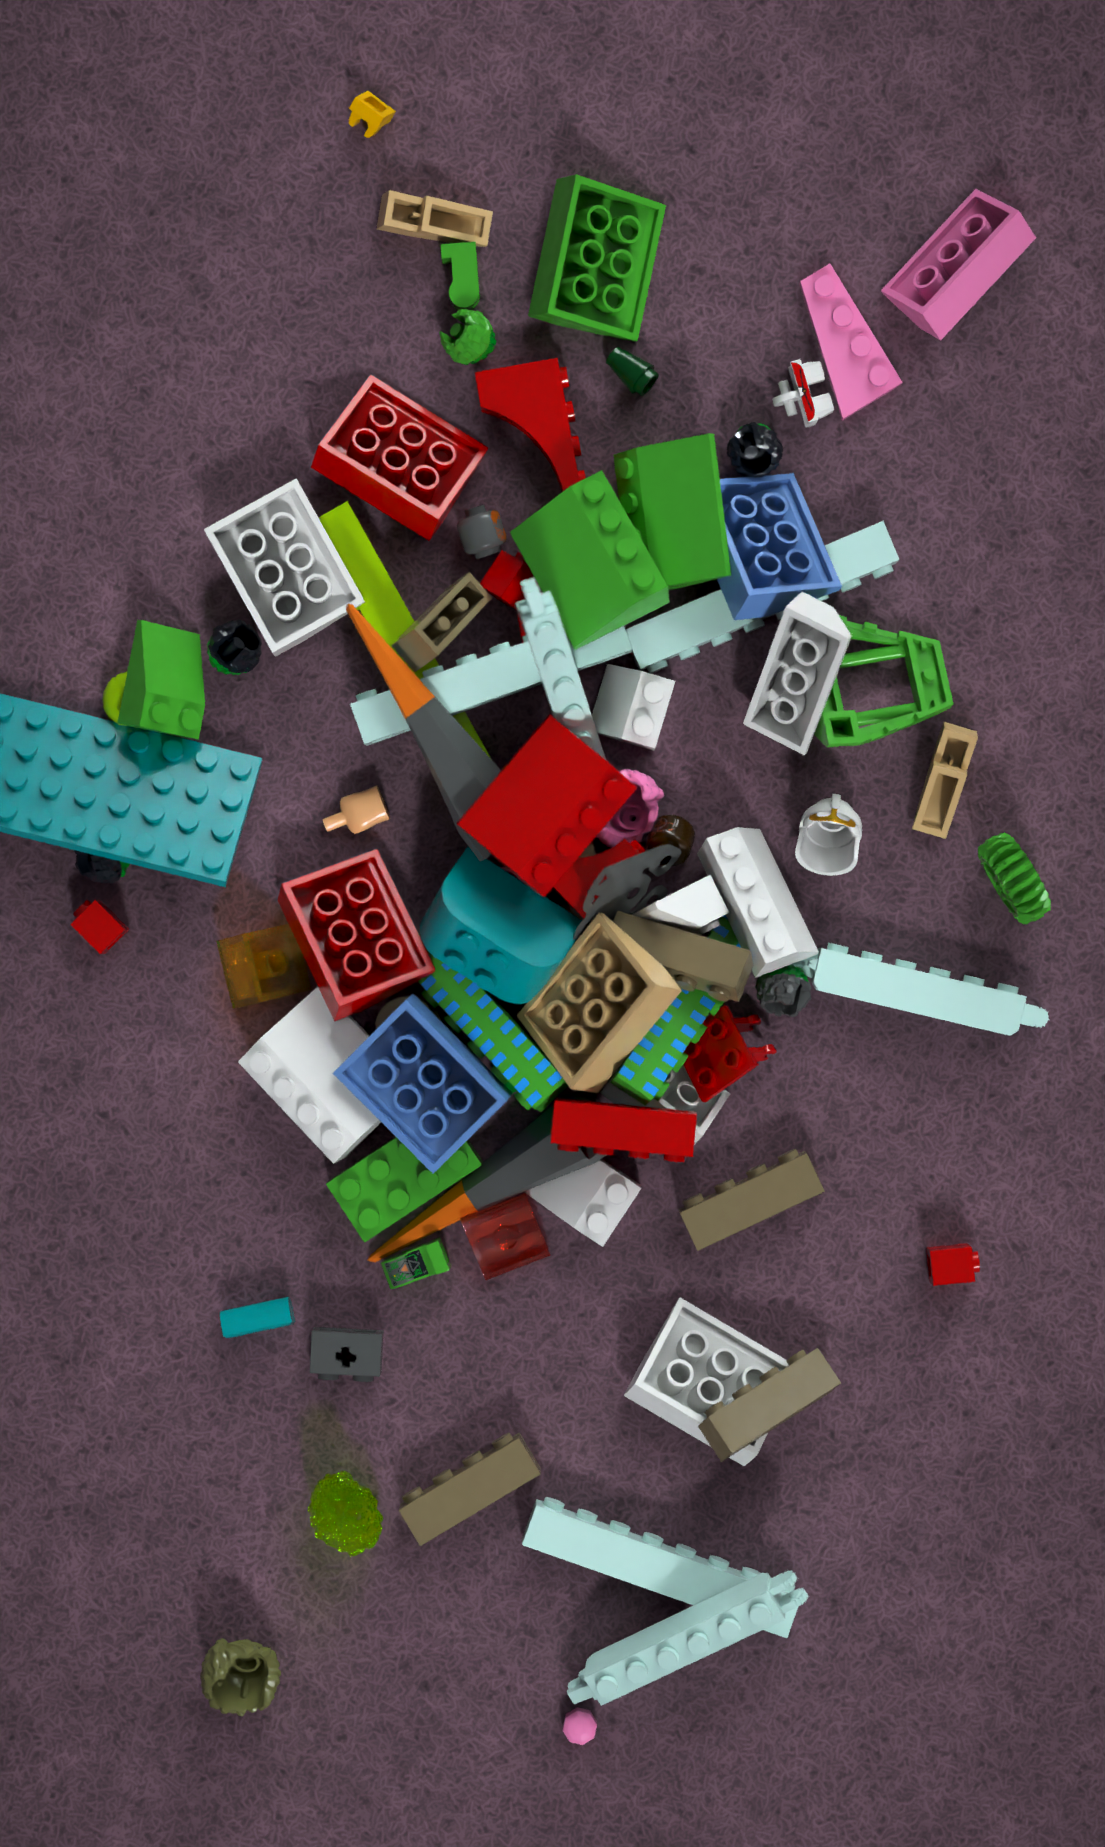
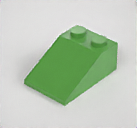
(164, 682)

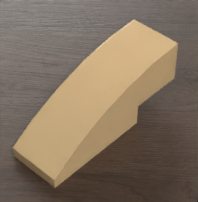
(433, 219)
(945, 780)

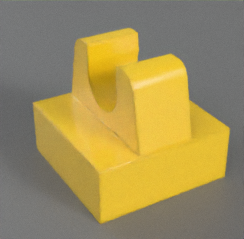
(372, 110)

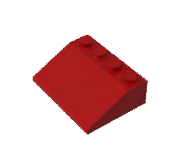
(398, 457)
(546, 805)
(354, 933)

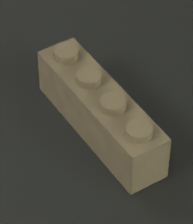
(692, 958)
(751, 1199)
(769, 1403)
(469, 1488)

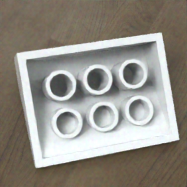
(284, 567)
(297, 1069)
(695, 1367)

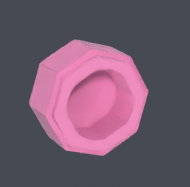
(579, 1726)

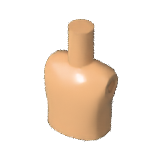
(359, 811)

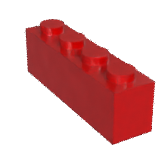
(623, 1127)

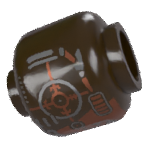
(672, 831)

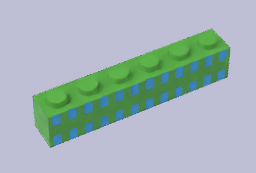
(494, 1035)
(664, 1045)

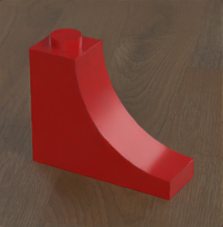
(580, 876)

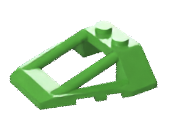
(926, 678)

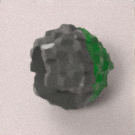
(784, 991)

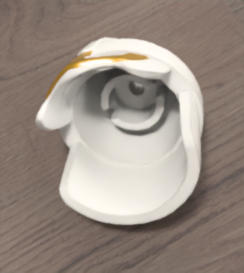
(829, 837)

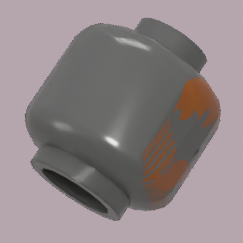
(481, 532)

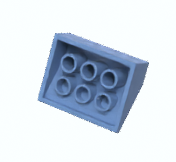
(771, 547)
(423, 1083)

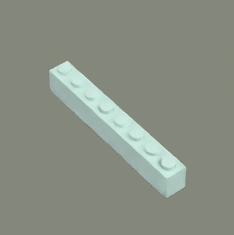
(710, 619)
(477, 682)
(635, 1557)

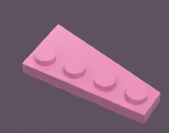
(851, 353)

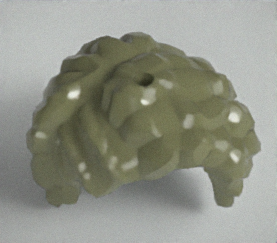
(239, 1676)

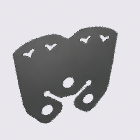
(623, 878)

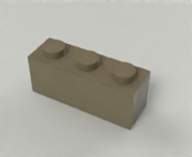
(441, 622)

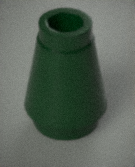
(632, 371)

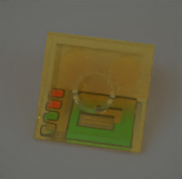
(263, 965)

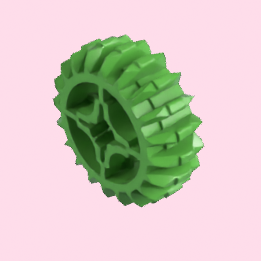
(1014, 878)

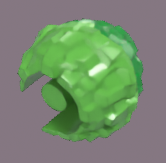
(472, 340)

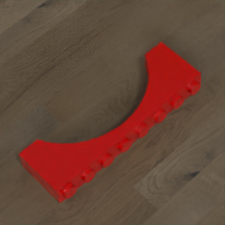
(534, 402)

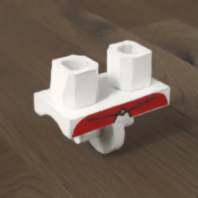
(811, 407)

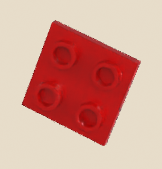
(722, 1053)

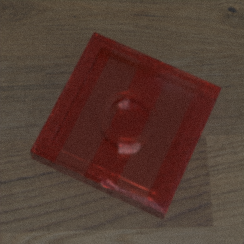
(505, 1236)

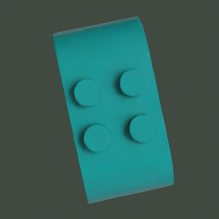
(497, 930)

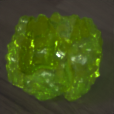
(335, 1511)

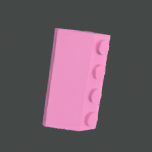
(959, 263)

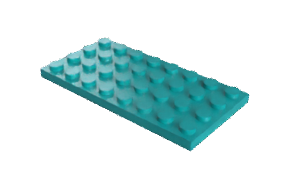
(122, 791)

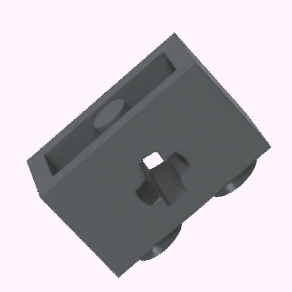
(364, 1343)

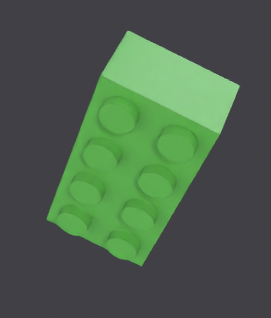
(393, 1184)

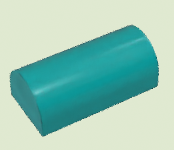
(257, 1317)

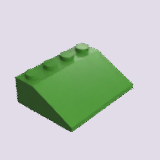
(596, 258)
(677, 507)
(590, 561)

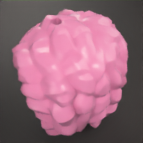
(641, 804)

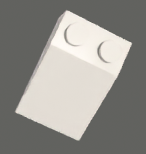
(589, 1199)

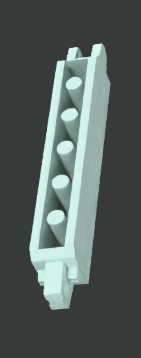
(556, 664)
(920, 992)
(686, 1637)

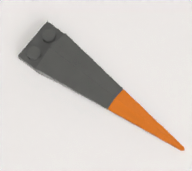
(450, 752)
(513, 1169)

